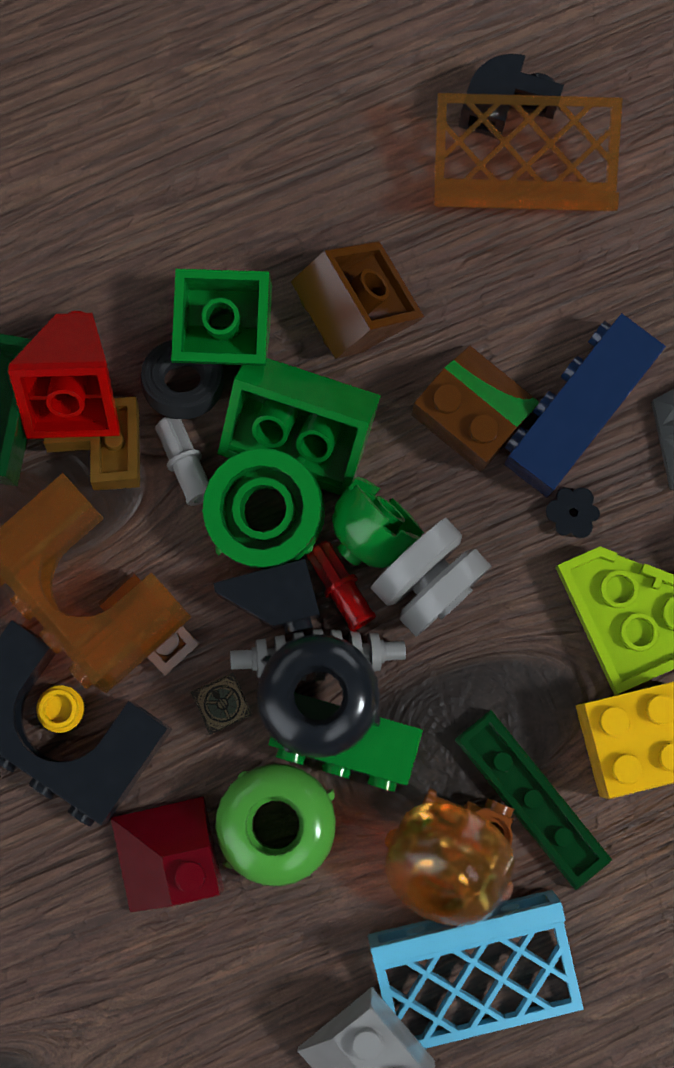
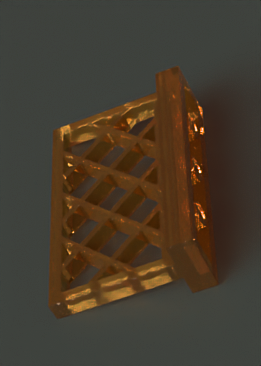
(525, 193)

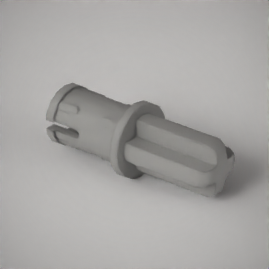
(183, 459)

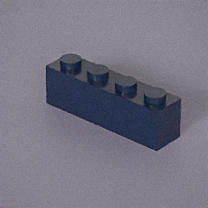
(583, 405)

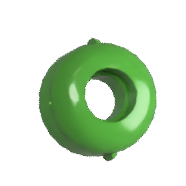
(275, 864)

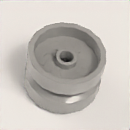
(434, 580)

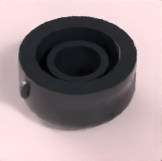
(277, 698)

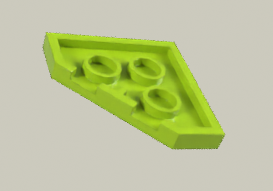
(624, 614)

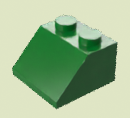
(221, 317)

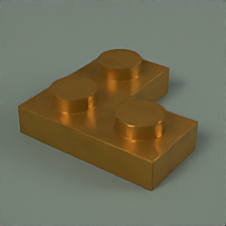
(112, 458)

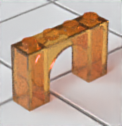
(99, 645)

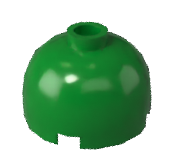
(372, 527)

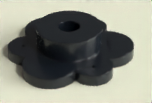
(579, 501)

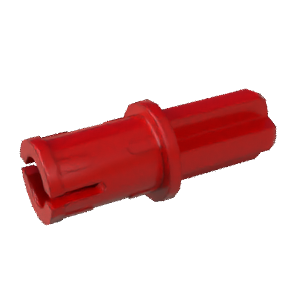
(340, 586)

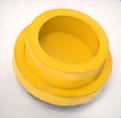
(60, 709)

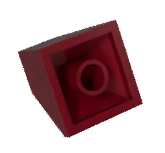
(167, 855)

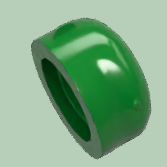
(232, 487)

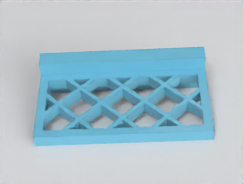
(432, 940)

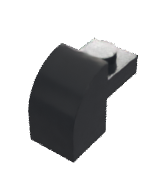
(504, 77)

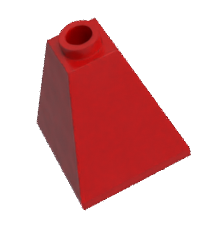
(65, 381)

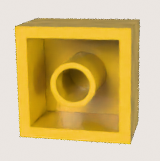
(630, 740)

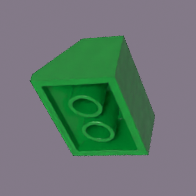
(301, 417)

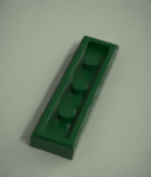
(533, 799)

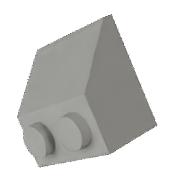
(365, 1037)

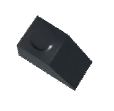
(274, 596)

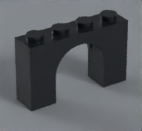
(92, 783)

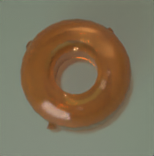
(449, 864)

